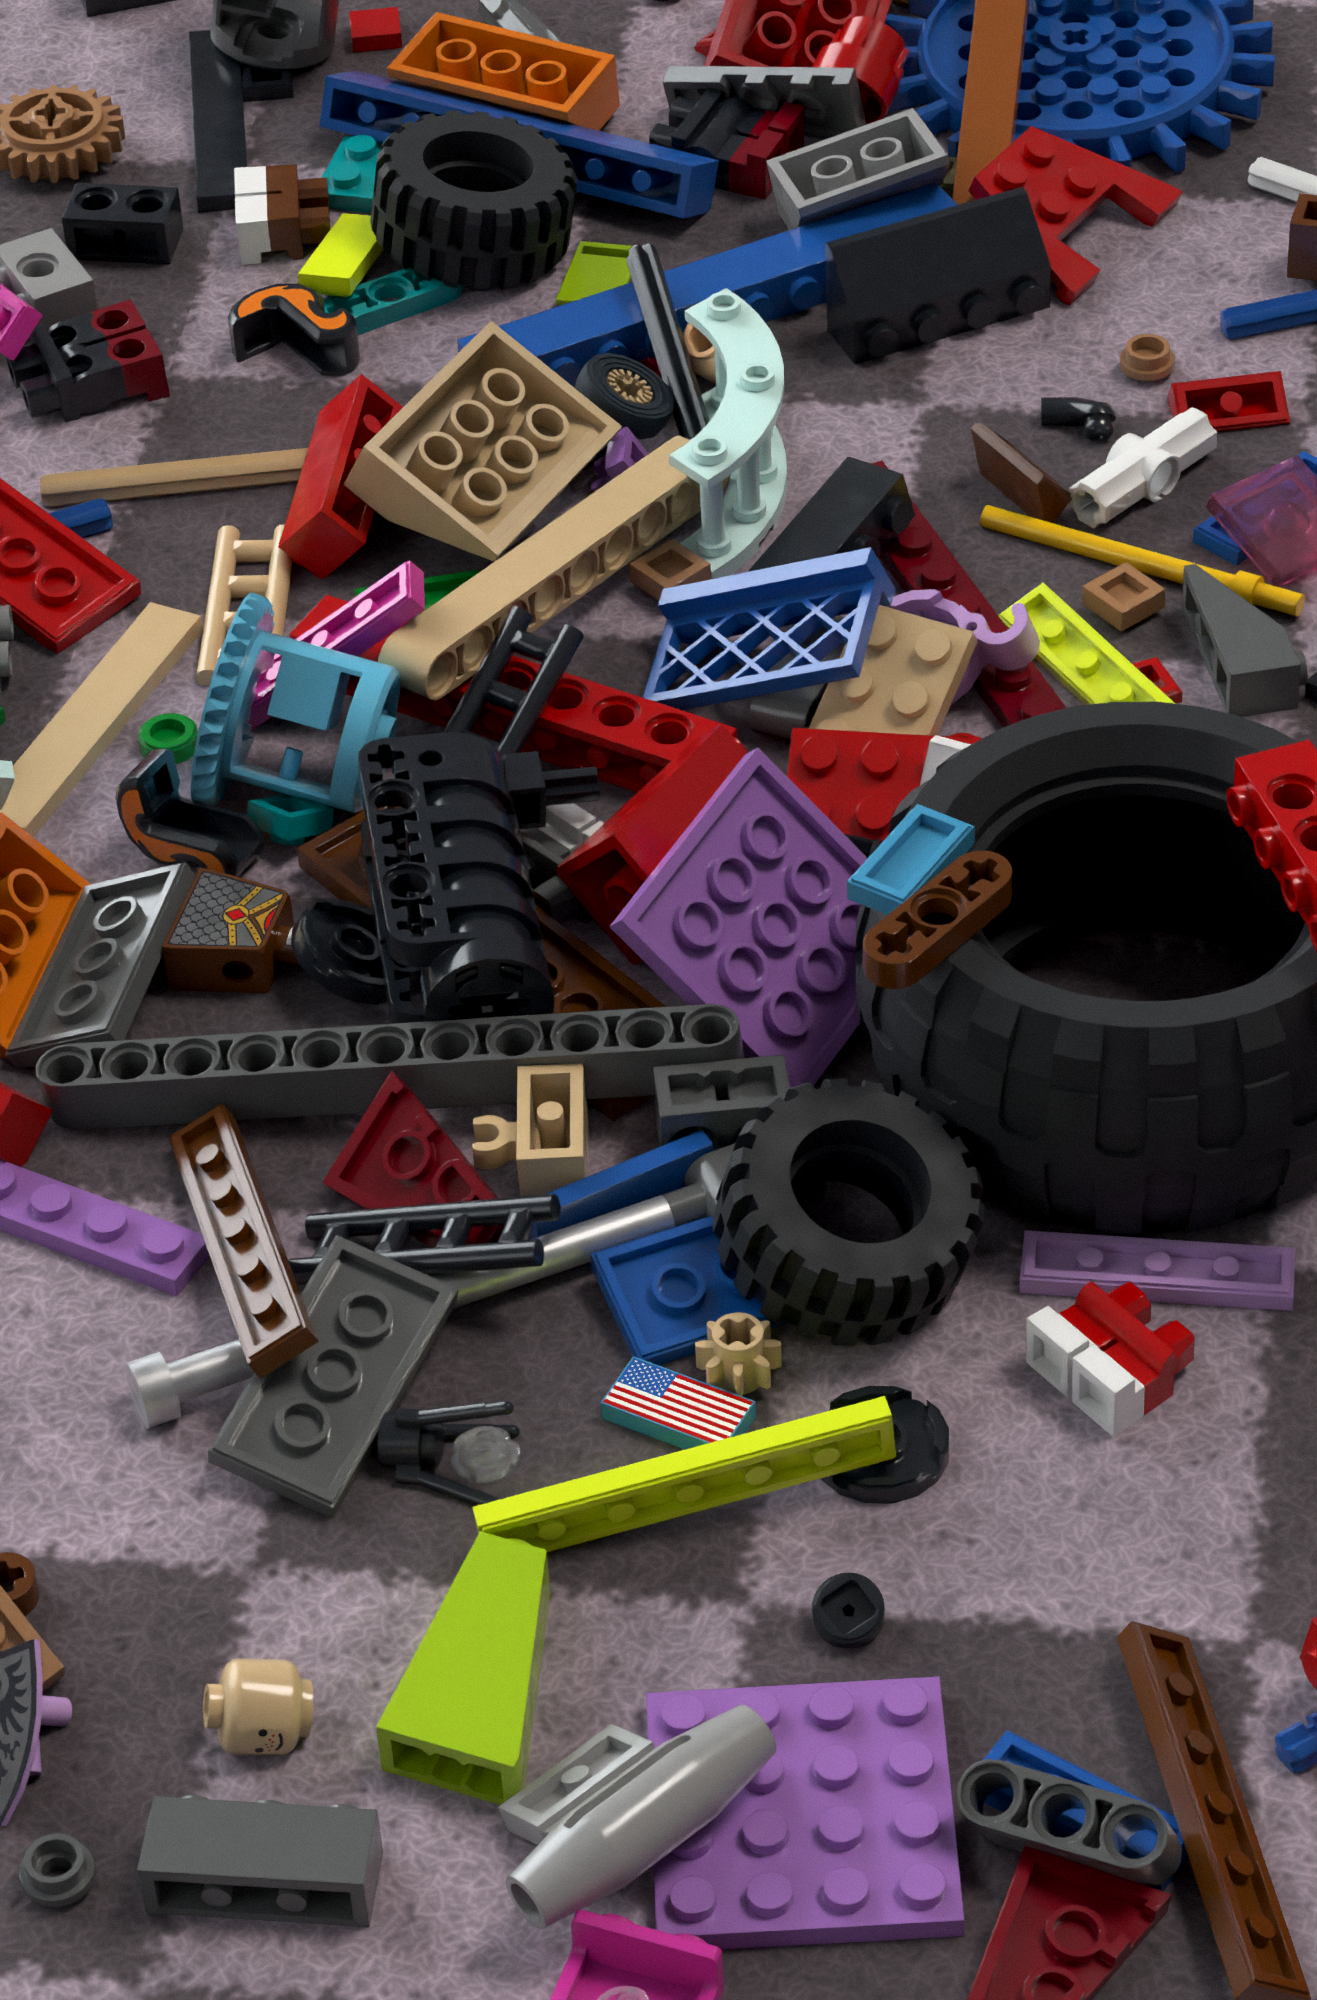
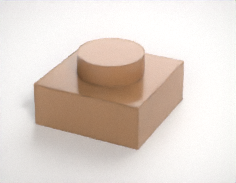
(668, 567)
(1123, 596)

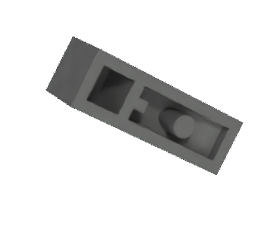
(1241, 648)

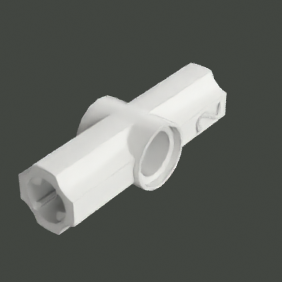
(1142, 467)

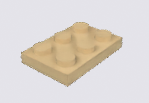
(904, 678)

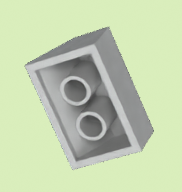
(856, 168)

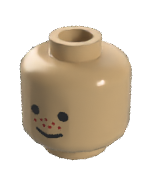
(259, 1707)

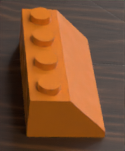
(511, 70)
(34, 910)

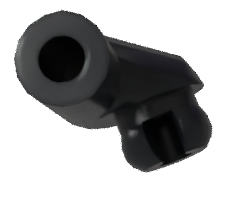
(1077, 411)

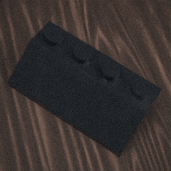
(936, 276)

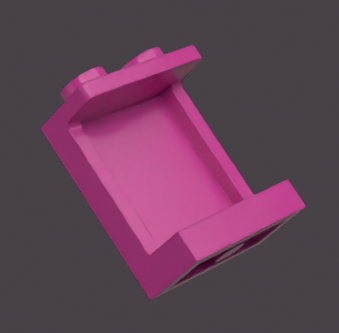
(616, 1953)

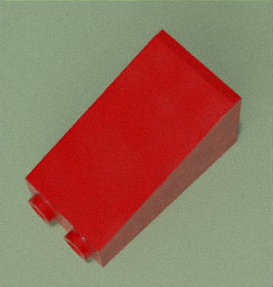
(637, 837)

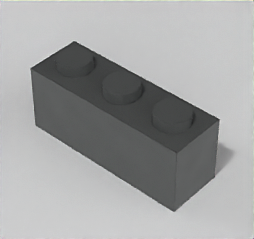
(260, 1861)

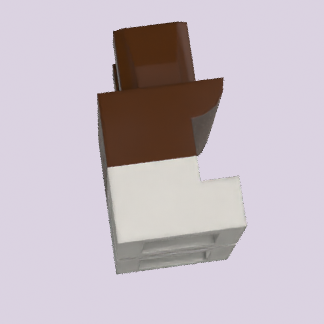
(279, 211)

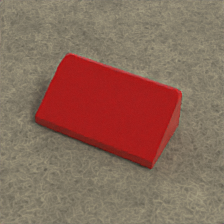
(1234, 400)

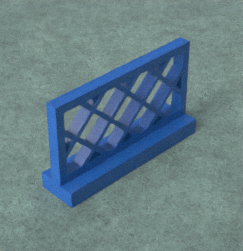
(757, 606)

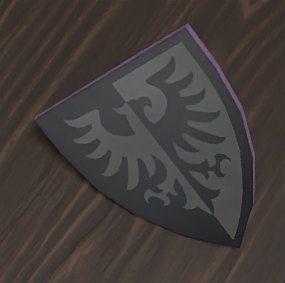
(21, 1715)

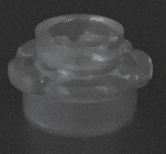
(489, 1467)

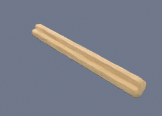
(172, 477)

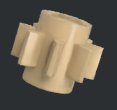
(738, 1353)

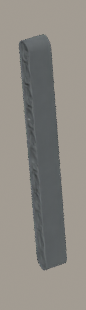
(346, 1066)

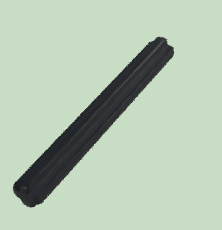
(667, 339)

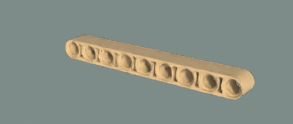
(544, 572)

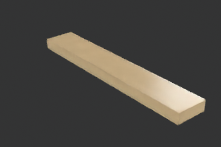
(97, 713)

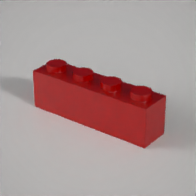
(325, 516)

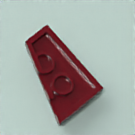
(406, 1160)
(1064, 1930)

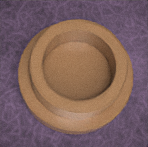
(1147, 358)

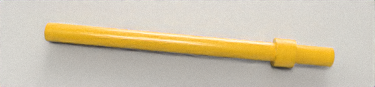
(1245, 584)

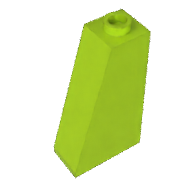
(474, 1680)

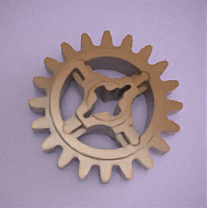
(58, 133)

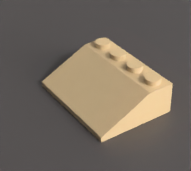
(481, 447)

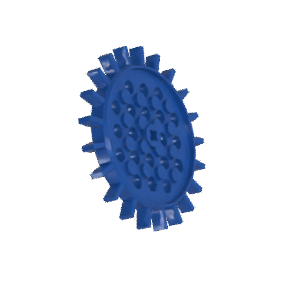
(1101, 71)

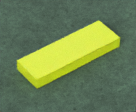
(341, 257)

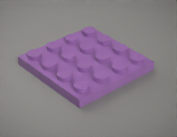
(758, 918)
(835, 1832)

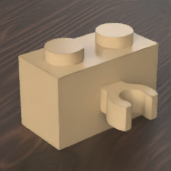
(549, 1132)

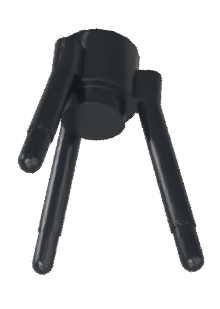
(418, 1437)

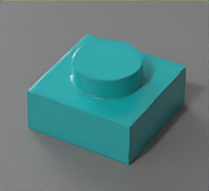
(290, 818)

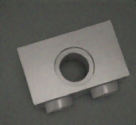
(47, 277)

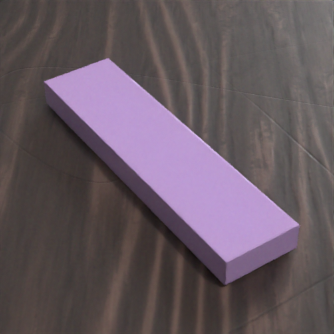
(1160, 1268)

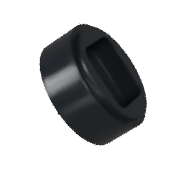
(848, 1610)

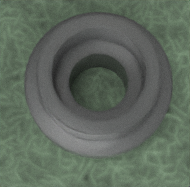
(52, 1854)

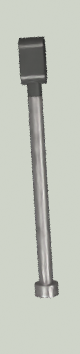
(161, 1387)

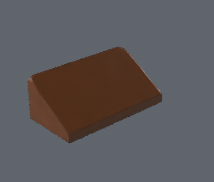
(1018, 475)

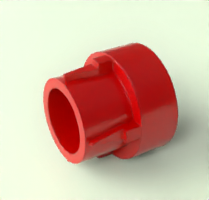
(876, 55)

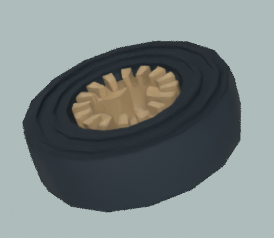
(627, 393)

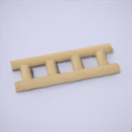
(225, 586)

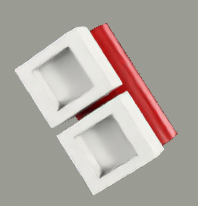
(1108, 1354)

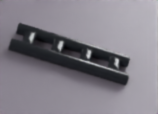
(525, 704)
(453, 1219)

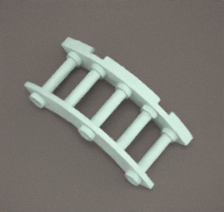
(738, 438)

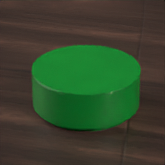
(169, 732)

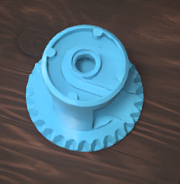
(307, 692)

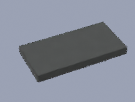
(102, 963)
(322, 1411)

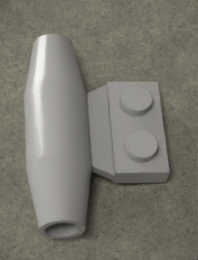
(624, 1808)

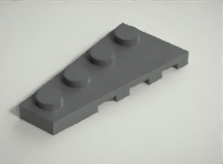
(828, 93)

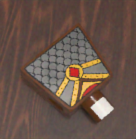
(229, 936)

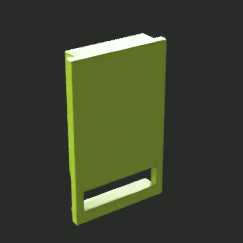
(595, 271)

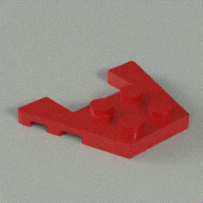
(1066, 187)

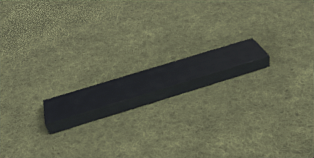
(216, 122)

